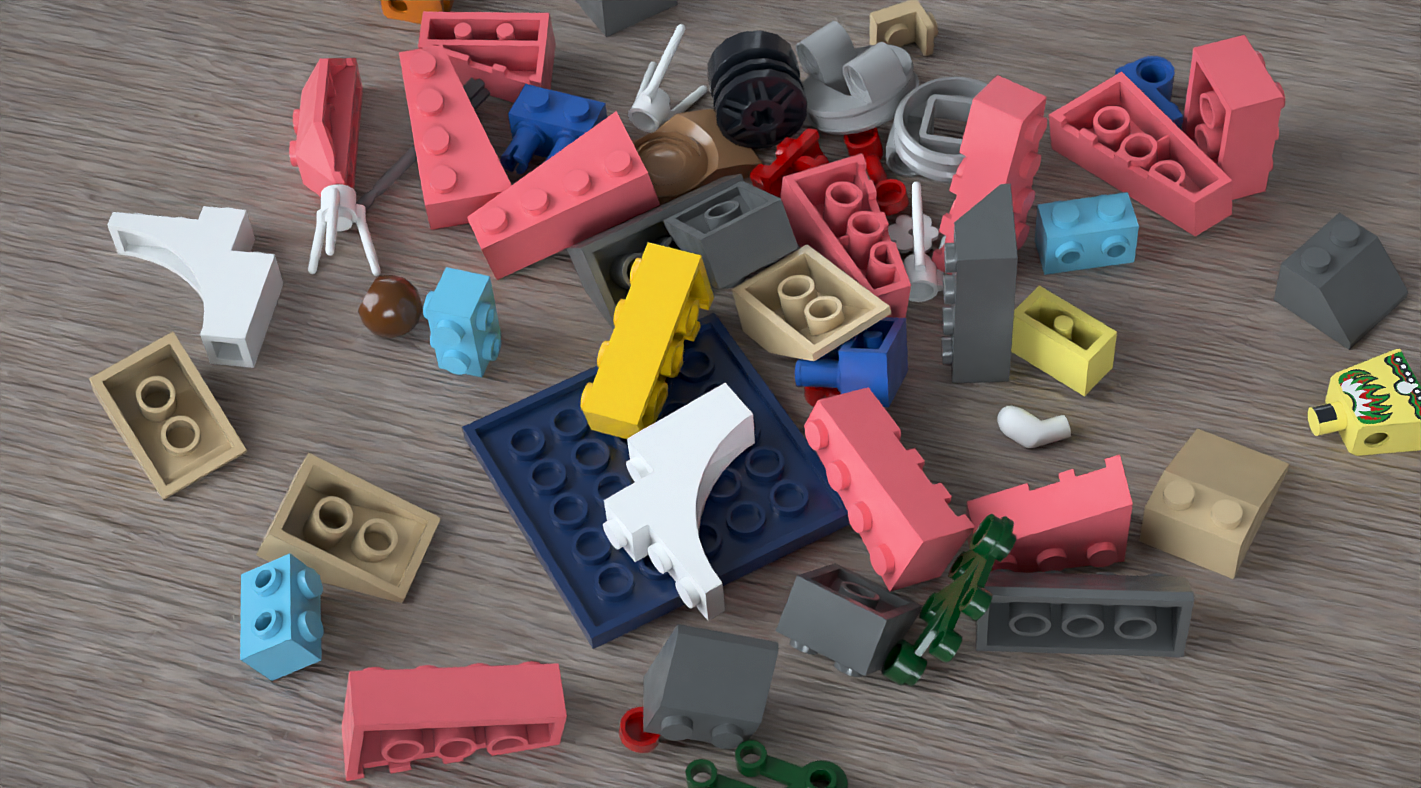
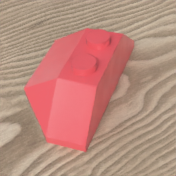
(328, 125)

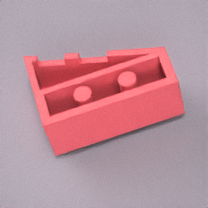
(495, 47)
(1063, 523)

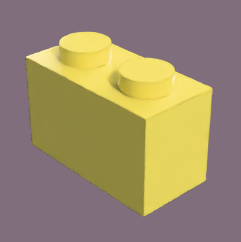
(1063, 340)

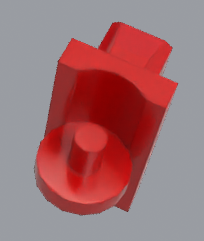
(792, 157)

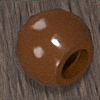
(391, 306)

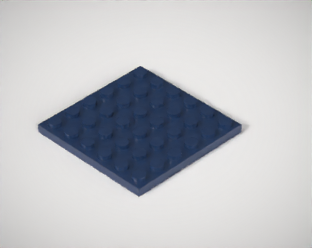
(561, 471)

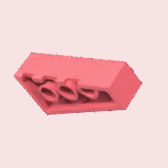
(451, 146)
(565, 200)
(840, 218)
(885, 490)

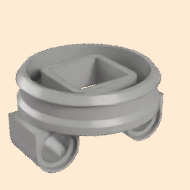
(872, 74)
(912, 143)

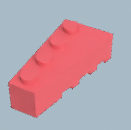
(998, 149)
(1142, 152)
(449, 713)

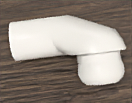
(1031, 431)

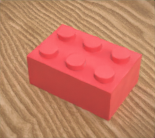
(1234, 112)

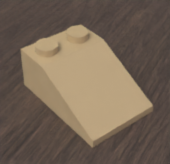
(805, 306)
(167, 415)
(1211, 502)
(350, 531)

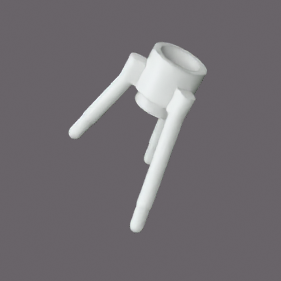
(652, 103)
(338, 214)
(921, 270)

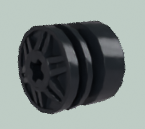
(756, 89)

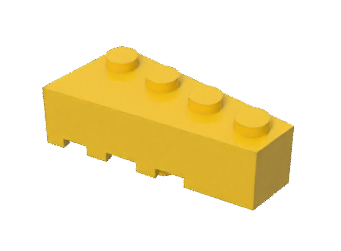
(647, 341)

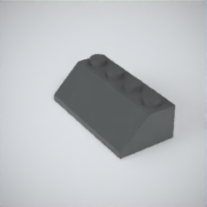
(607, 258)
(981, 291)
(1086, 614)

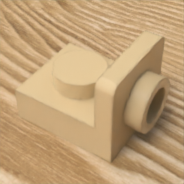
(903, 25)

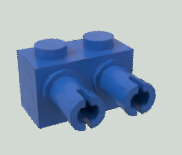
(546, 123)
(870, 359)

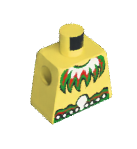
(1372, 407)

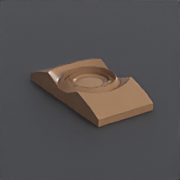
(690, 154)

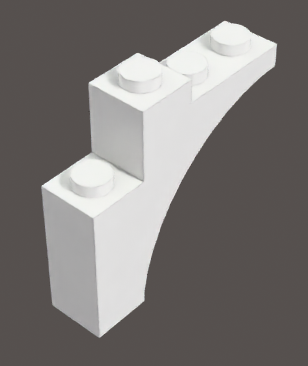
(217, 261)
(673, 476)

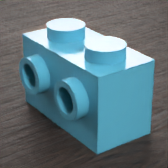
(1086, 233)
(463, 322)
(281, 617)

